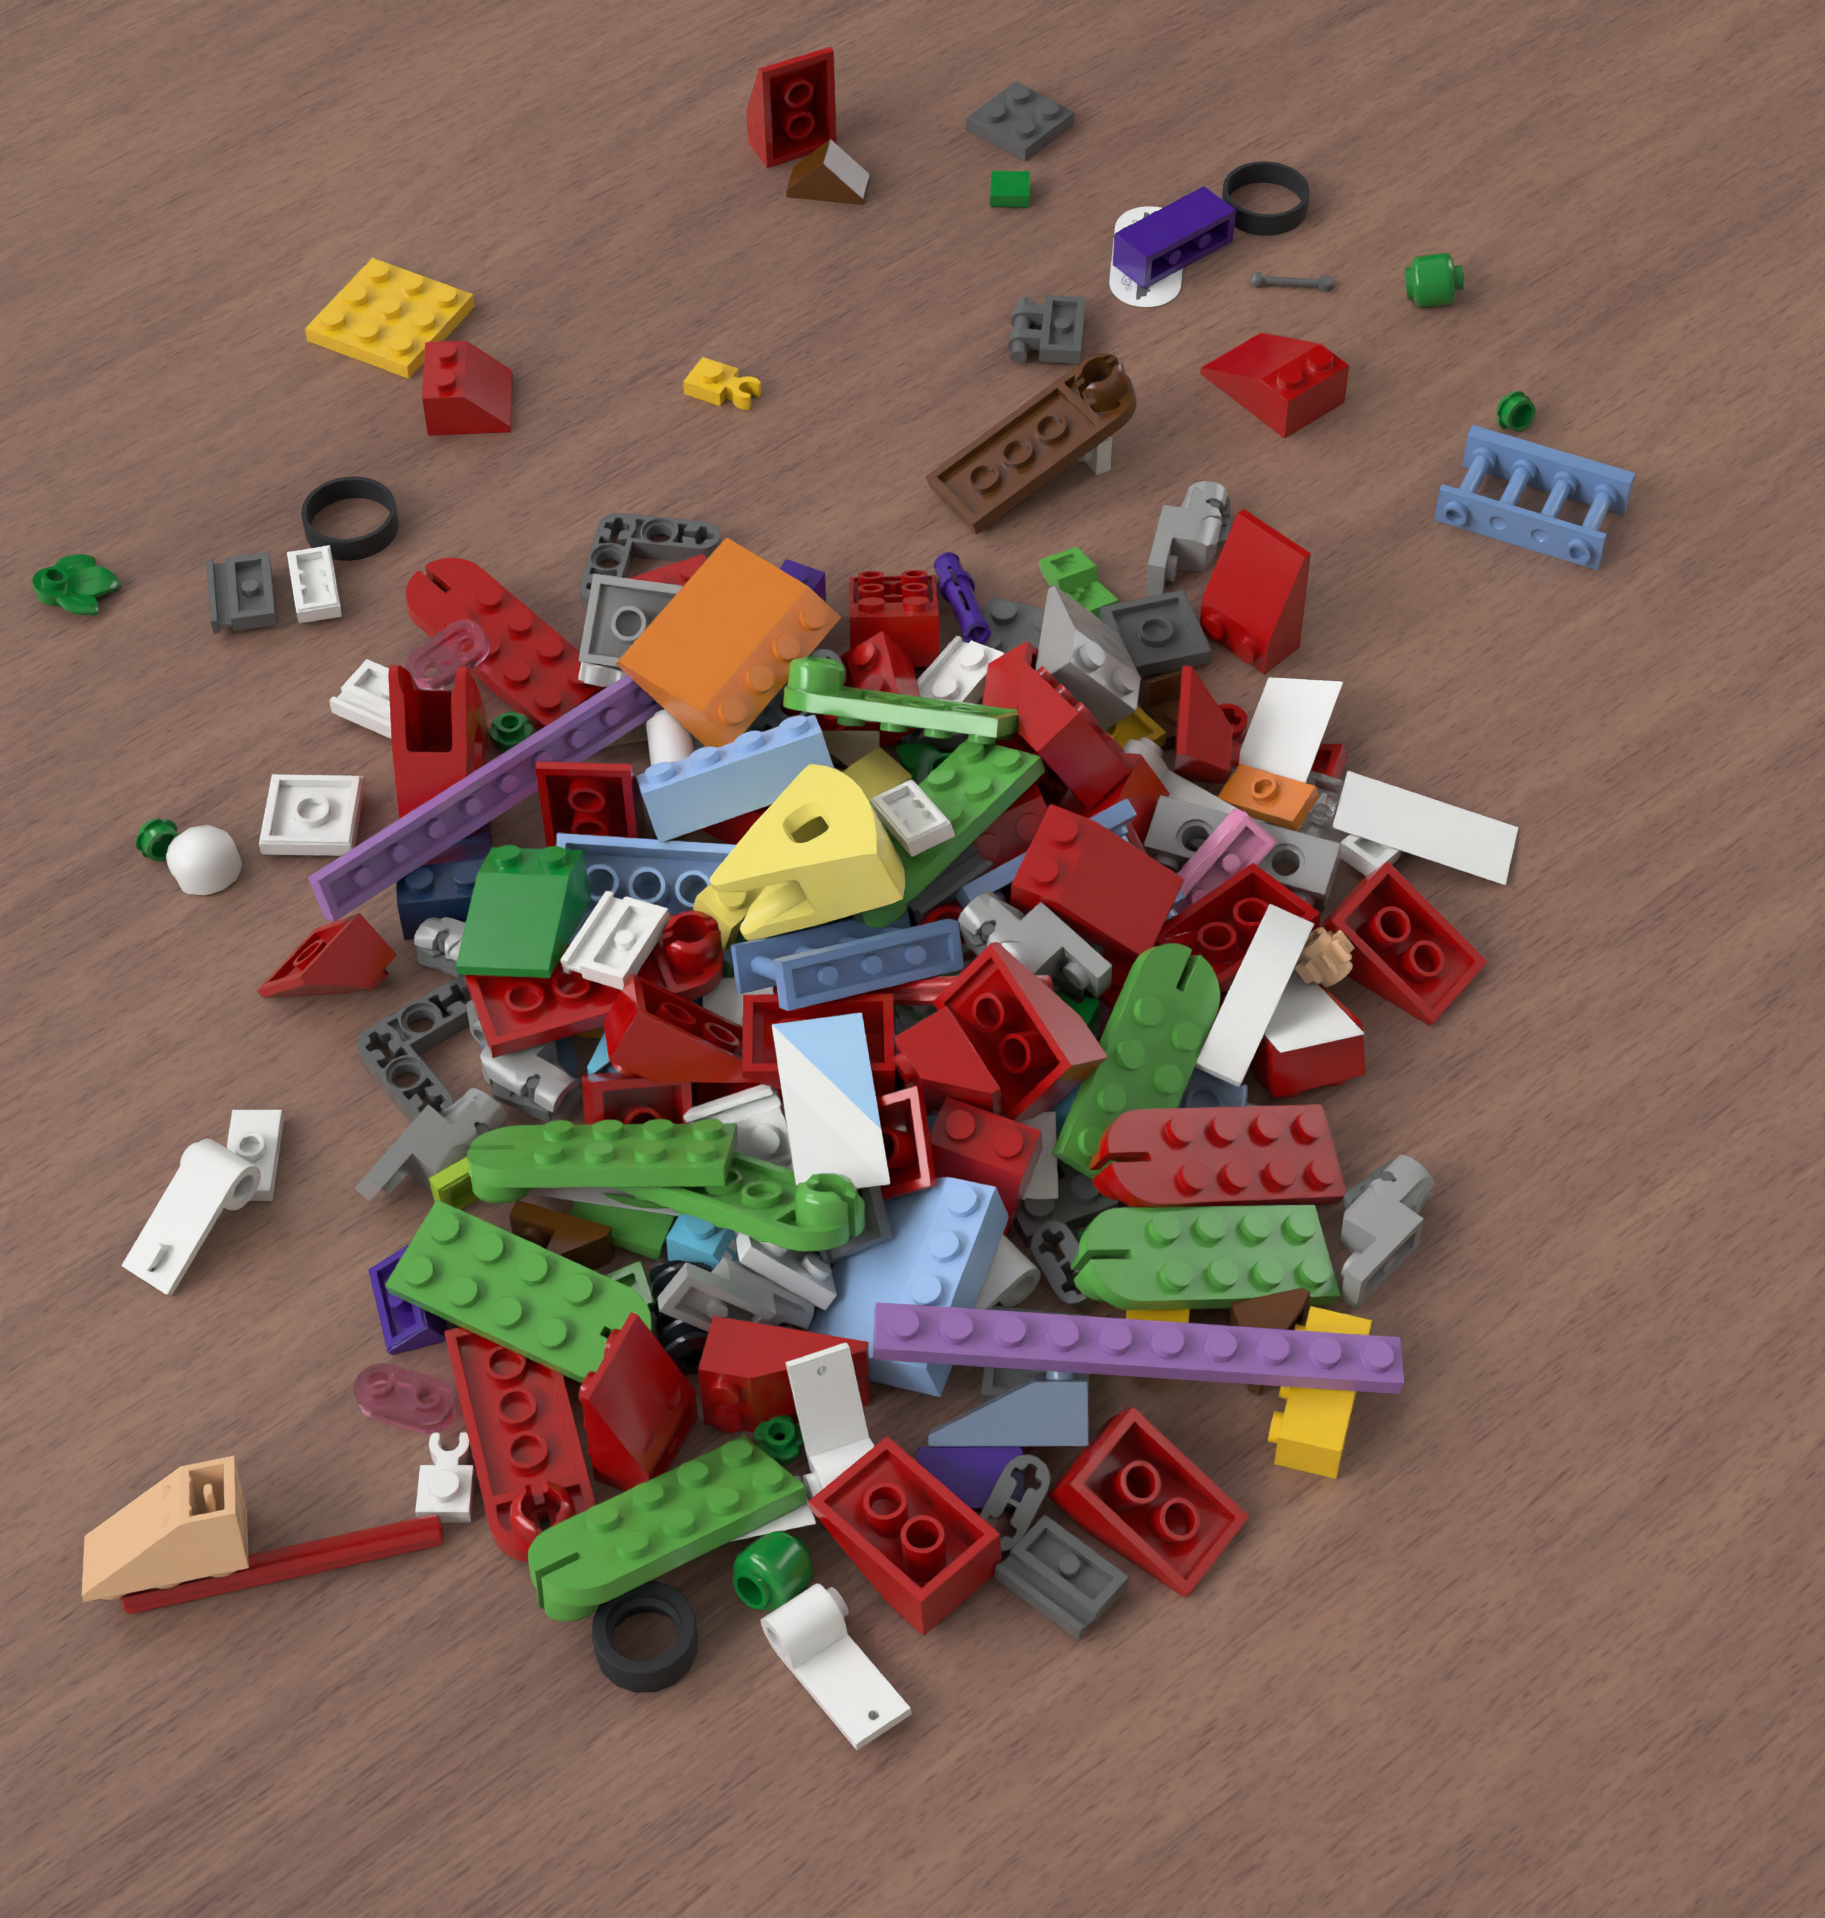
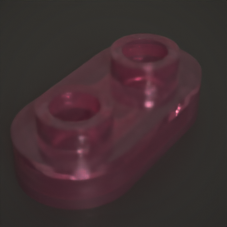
(446, 654)
(401, 1398)

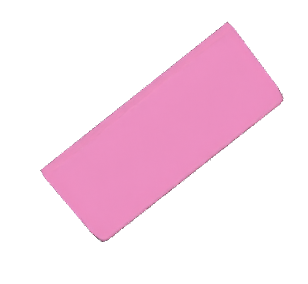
(1225, 853)

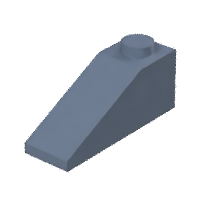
(1034, 1413)

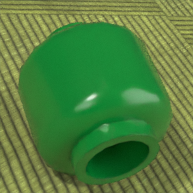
(1433, 280)
(772, 1571)

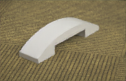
(1254, 995)

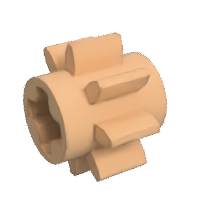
(1325, 958)

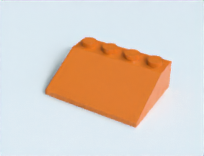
(727, 643)

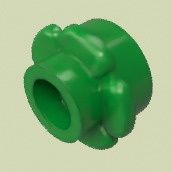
(1515, 411)
(509, 730)
(155, 838)
(784, 1450)

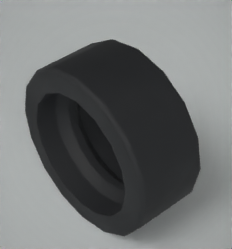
(648, 1674)

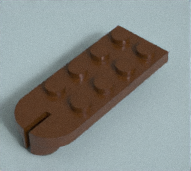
(1036, 442)

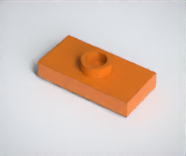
(1270, 796)

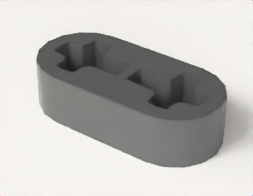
(1056, 1270)
(1029, 1505)

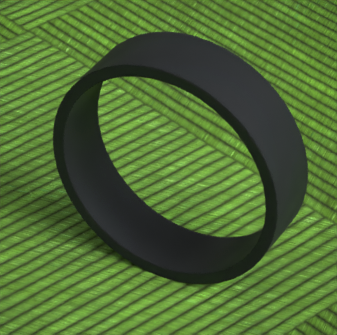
(1267, 173)
(348, 488)

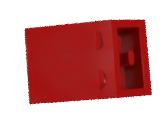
(901, 608)
(875, 666)
(1067, 736)
(635, 1408)

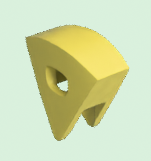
(816, 855)

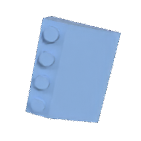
(730, 778)
(647, 870)
(935, 1259)

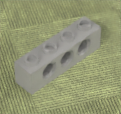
(1315, 857)

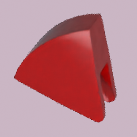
(434, 736)

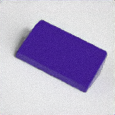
(402, 1323)
(971, 1470)

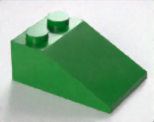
(523, 911)

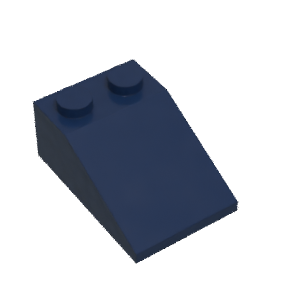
(444, 883)

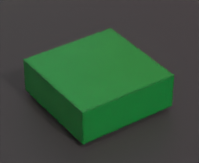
(1010, 189)

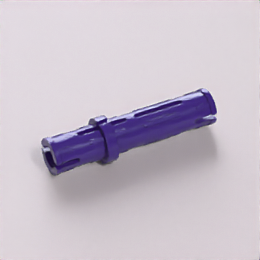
(958, 577)

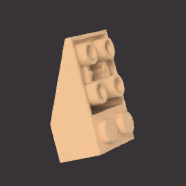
(170, 1534)

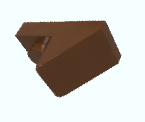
(1159, 700)
(564, 1234)

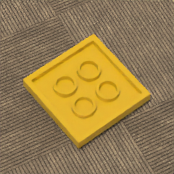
(389, 317)

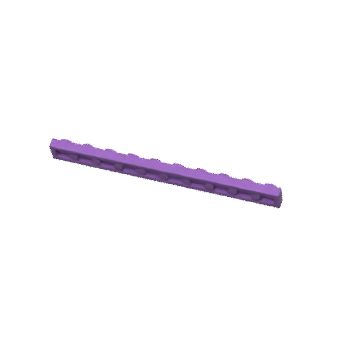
(477, 798)
(1137, 1348)

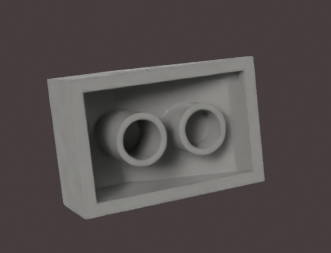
(619, 614)
(1087, 659)

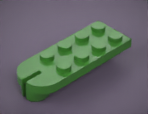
(818, 688)
(972, 793)
(1148, 1045)
(605, 1154)
(769, 1206)
(1203, 1256)
(513, 1291)
(658, 1527)

